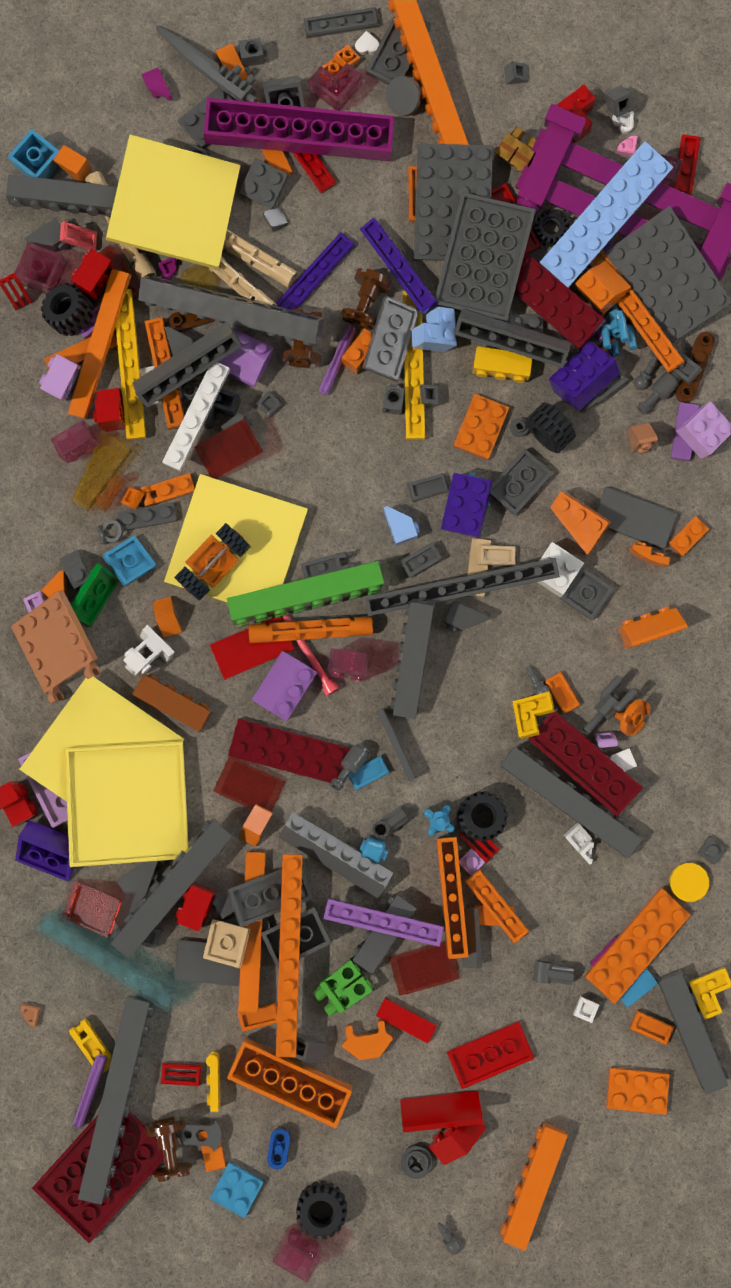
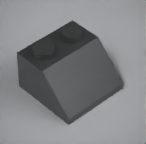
(284, 91)

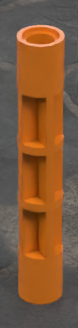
(310, 629)

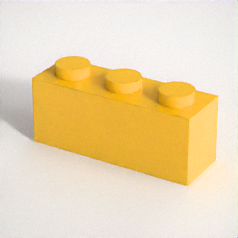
(501, 364)

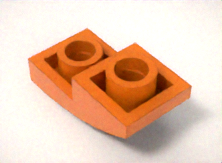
(343, 56)
(643, 552)

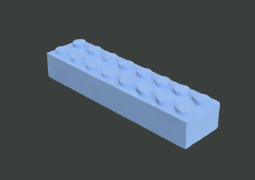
(606, 214)

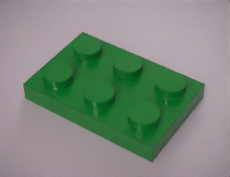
(94, 594)

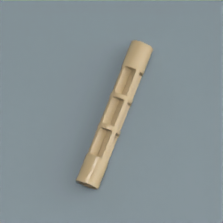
(136, 257)
(259, 259)
(238, 283)

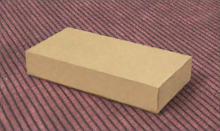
(496, 555)

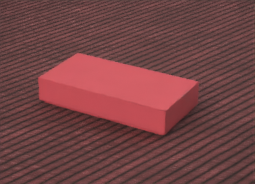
(78, 236)

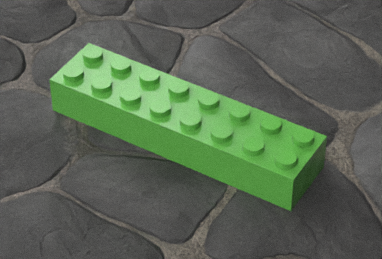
(305, 593)

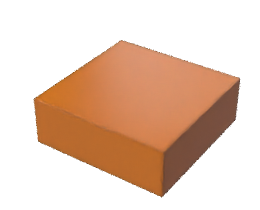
(132, 498)

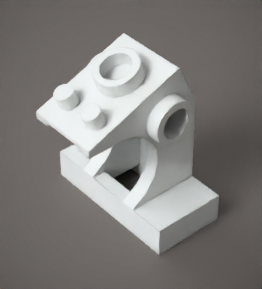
(137, 663)

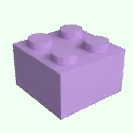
(60, 377)
(705, 430)

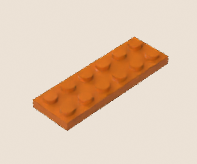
(637, 945)

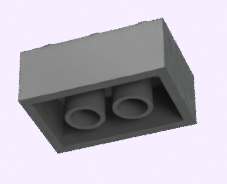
(312, 935)

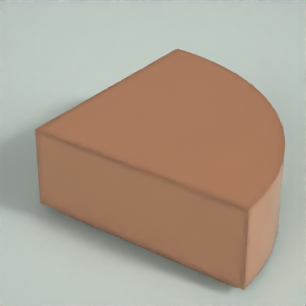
(30, 1014)

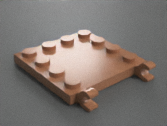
(55, 644)

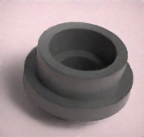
(189, 385)
(519, 433)

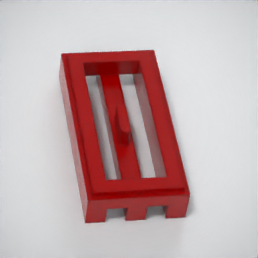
(21, 301)
(490, 853)
(184, 1074)

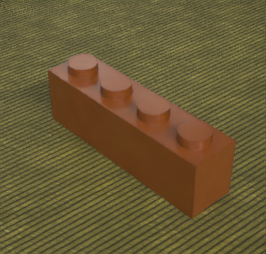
(172, 703)

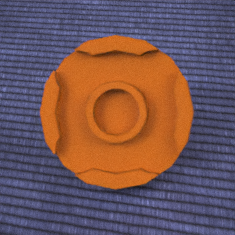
(633, 717)

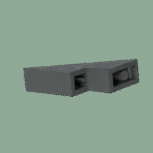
(135, 886)

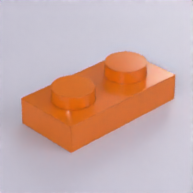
(688, 536)

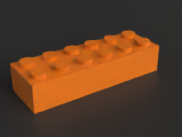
(290, 1082)

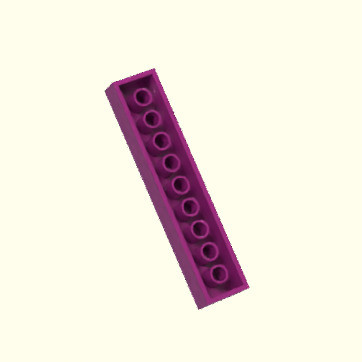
(298, 129)

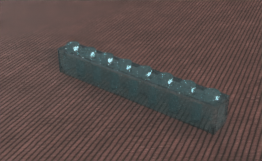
(108, 961)

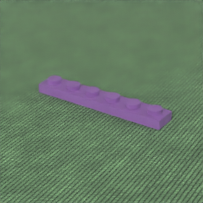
(383, 922)

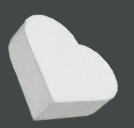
(366, 44)
(624, 123)

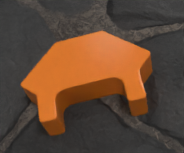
(369, 1044)

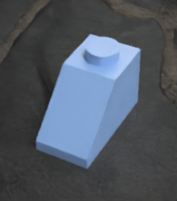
(401, 526)

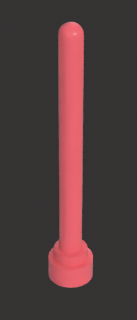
(328, 685)

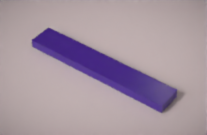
(398, 266)
(316, 273)

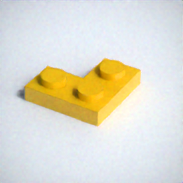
(527, 710)
(705, 989)

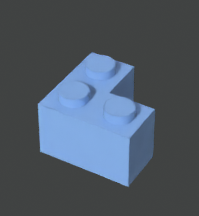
(437, 332)

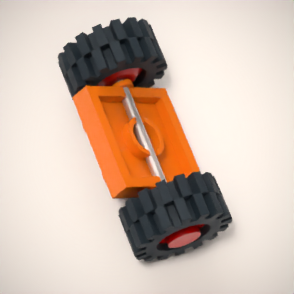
(212, 561)

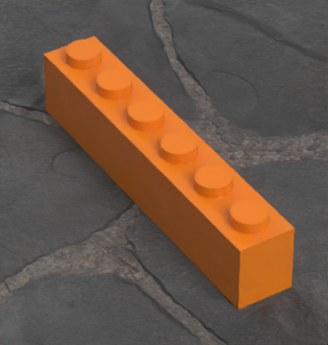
(452, 898)
(534, 1186)

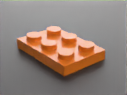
(481, 426)
(637, 1090)

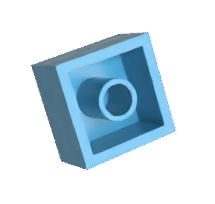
(34, 156)

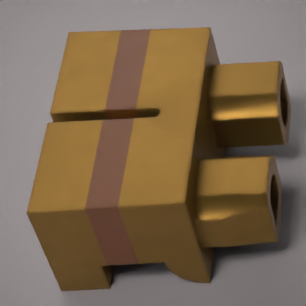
(514, 151)

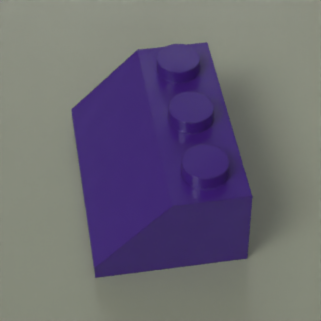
(44, 850)

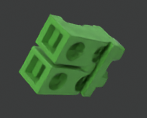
(337, 990)

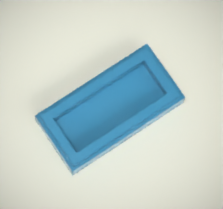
(369, 772)
(640, 987)

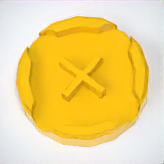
(689, 882)

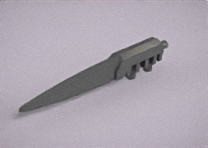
(223, 78)

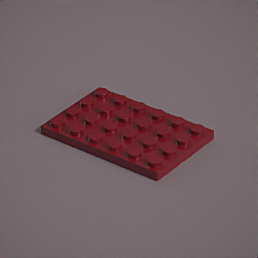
(63, 1180)

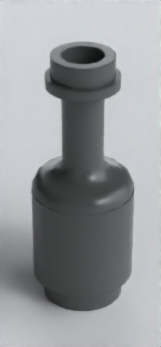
(661, 389)
(351, 763)

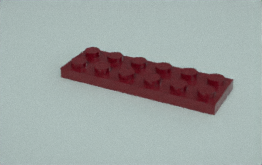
(556, 303)
(287, 751)
(586, 763)

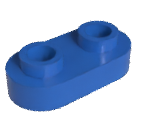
(278, 1147)

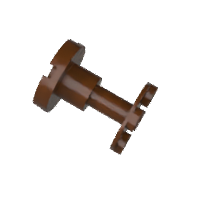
(371, 284)
(302, 354)
(167, 1140)

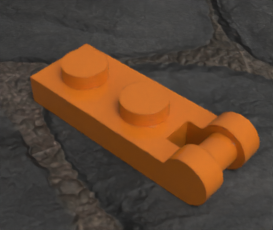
(168, 490)

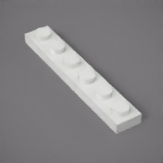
(196, 416)

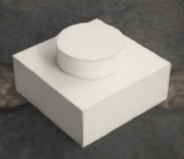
(586, 1009)

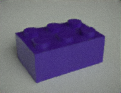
(584, 376)
(466, 505)

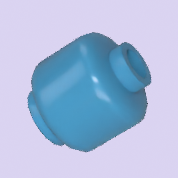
(373, 849)

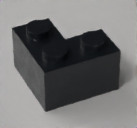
(225, 403)

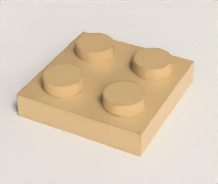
(226, 943)

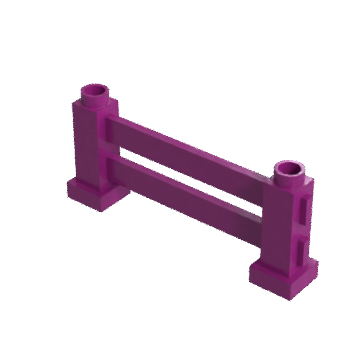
(555, 149)

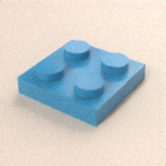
(129, 561)
(236, 1189)

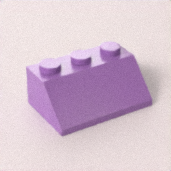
(248, 361)
(284, 685)

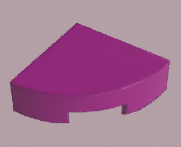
(168, 267)

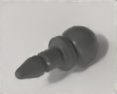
(642, 381)
(539, 687)
(452, 1243)

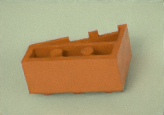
(580, 520)

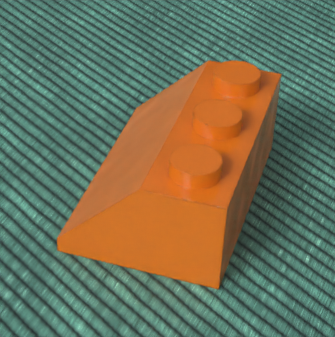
(651, 627)

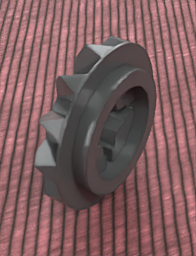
(415, 1171)

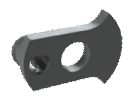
(213, 1131)

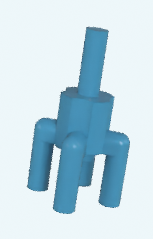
(617, 327)
(438, 820)

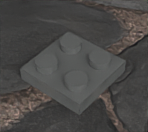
(263, 184)
(586, 593)

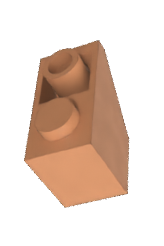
(642, 438)

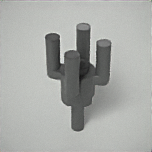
(610, 703)

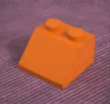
(602, 286)

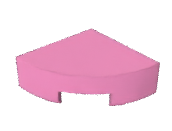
(628, 146)

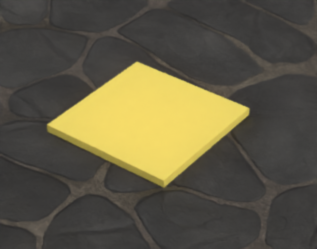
(173, 202)
(262, 521)
(91, 719)
(126, 803)

